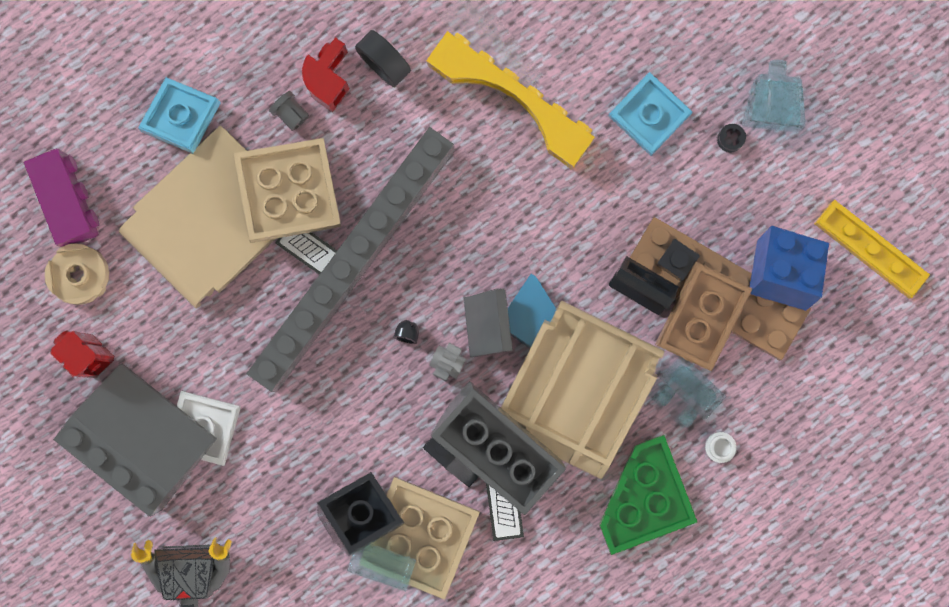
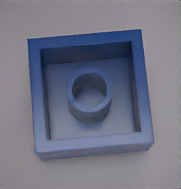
(789, 268)

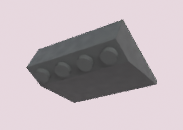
(135, 440)

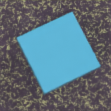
(650, 113)
(179, 115)

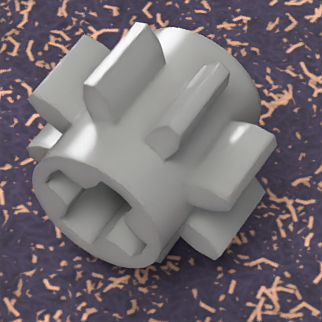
(447, 362)

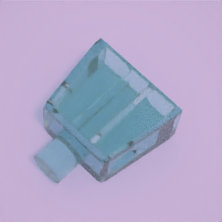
(775, 101)

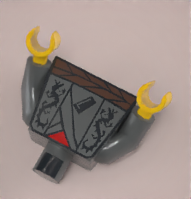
(185, 570)

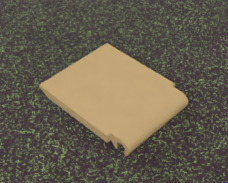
(196, 222)
(582, 387)

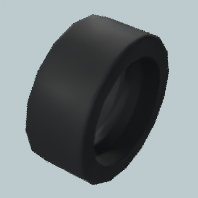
(383, 58)

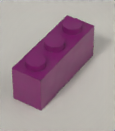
(62, 197)

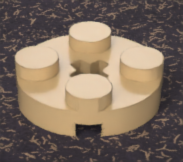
(68, 289)

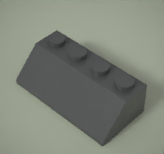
(497, 448)

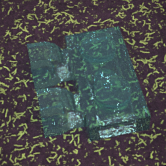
(692, 387)

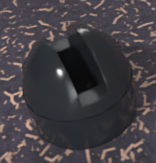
(407, 332)

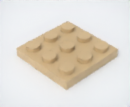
(286, 190)
(432, 533)

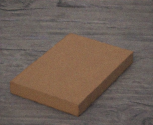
(703, 316)

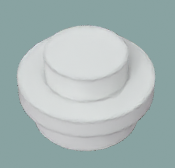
(720, 447)

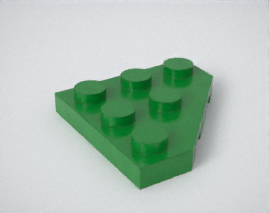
(646, 499)

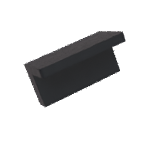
(643, 286)

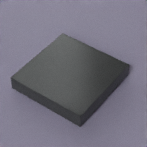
(487, 323)

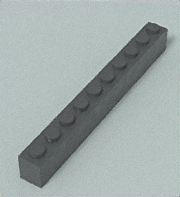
(351, 260)

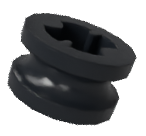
(740, 141)

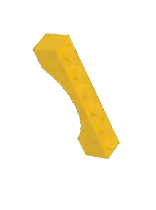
(462, 64)

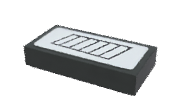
(308, 249)
(505, 518)

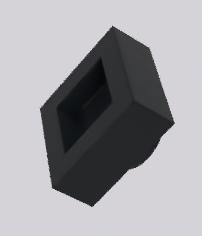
(678, 260)

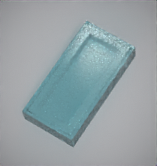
(382, 566)

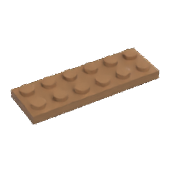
(761, 322)

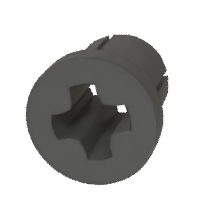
(289, 111)

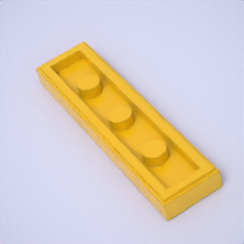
(872, 249)

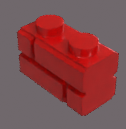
(81, 354)

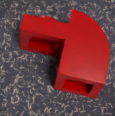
(320, 78)

